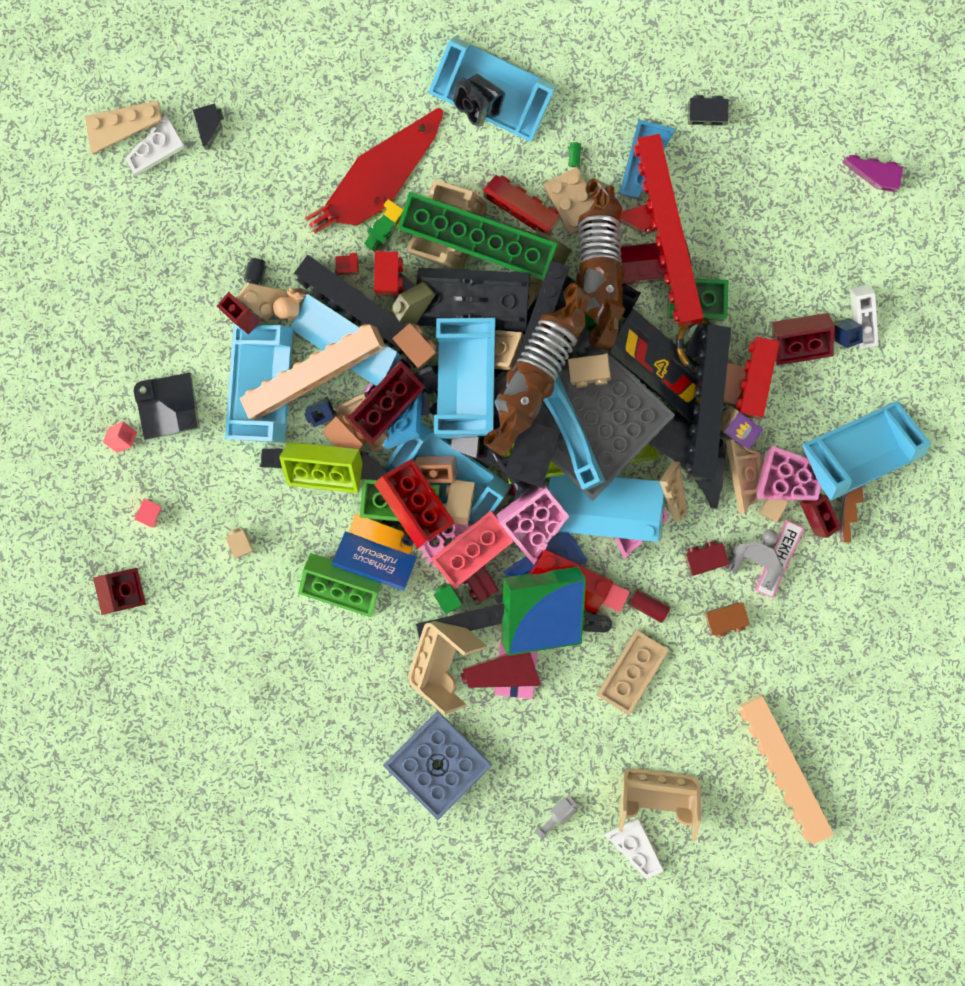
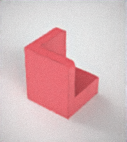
(120, 437)
(148, 513)
(616, 598)

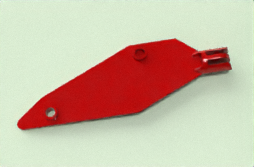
(378, 174)

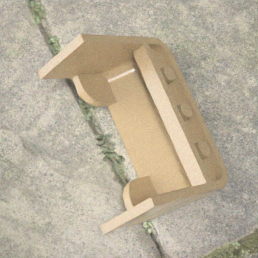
(432, 662)
(661, 792)

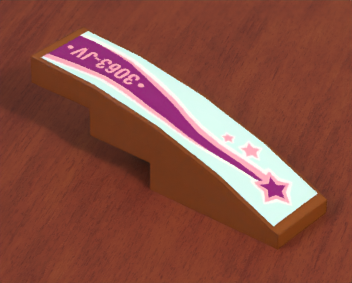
(849, 512)

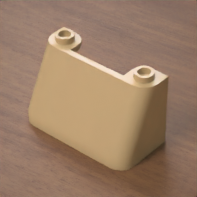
(438, 253)

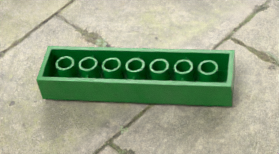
(477, 235)

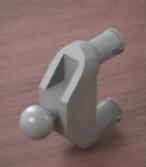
(761, 554)

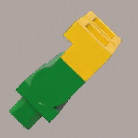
(384, 227)

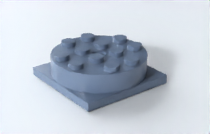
(437, 787)

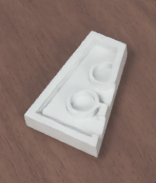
(157, 146)
(636, 847)

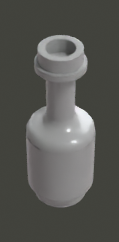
(560, 814)

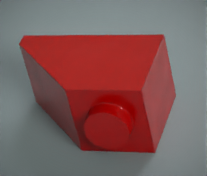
(638, 219)

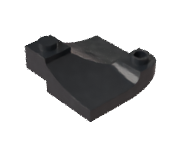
(167, 406)

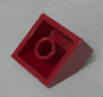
(119, 591)

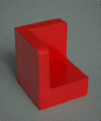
(347, 264)

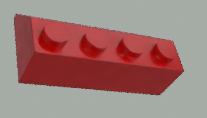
(520, 205)
(758, 377)
(414, 503)
(596, 586)

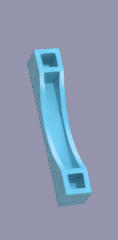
(581, 454)

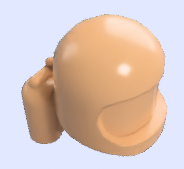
(289, 306)

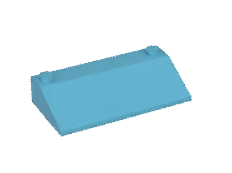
(525, 95)
(253, 361)
(465, 377)
(865, 449)
(488, 486)
(622, 510)

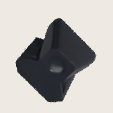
(478, 98)

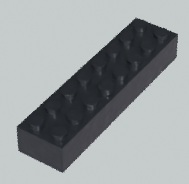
(348, 299)

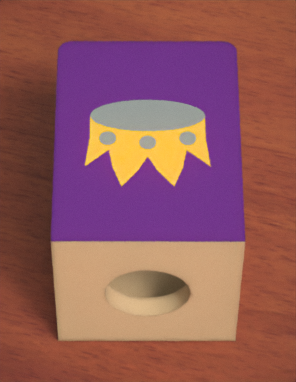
(739, 427)

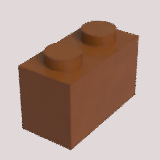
(726, 619)

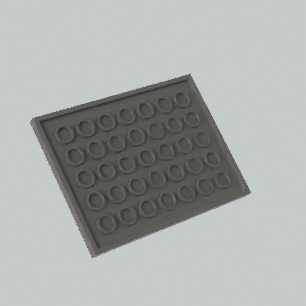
(614, 416)

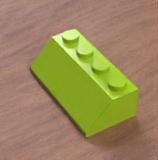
(322, 467)

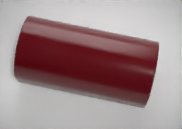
(649, 605)

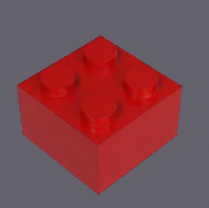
(387, 273)

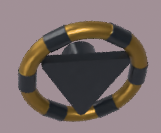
(692, 346)

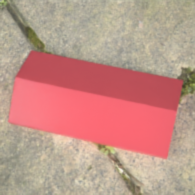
(472, 550)

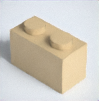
(589, 370)
(460, 500)

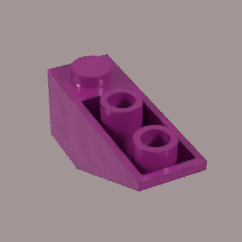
(879, 175)

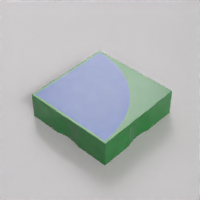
(543, 610)

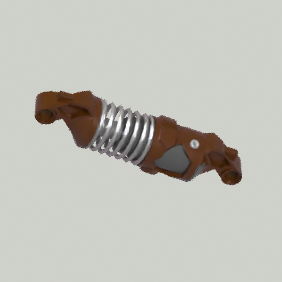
(600, 265)
(536, 372)

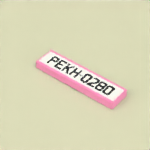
(784, 548)

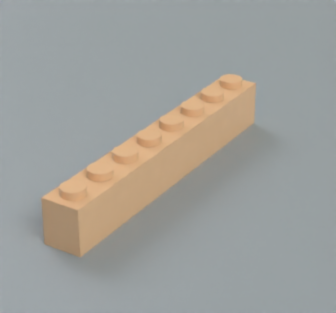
(312, 372)
(786, 770)

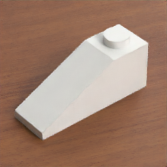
(864, 312)

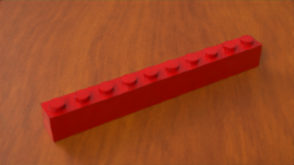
(669, 230)

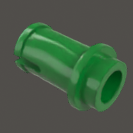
(574, 154)

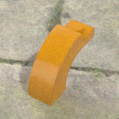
(379, 533)

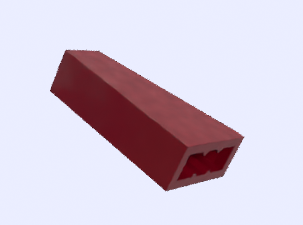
(502, 671)

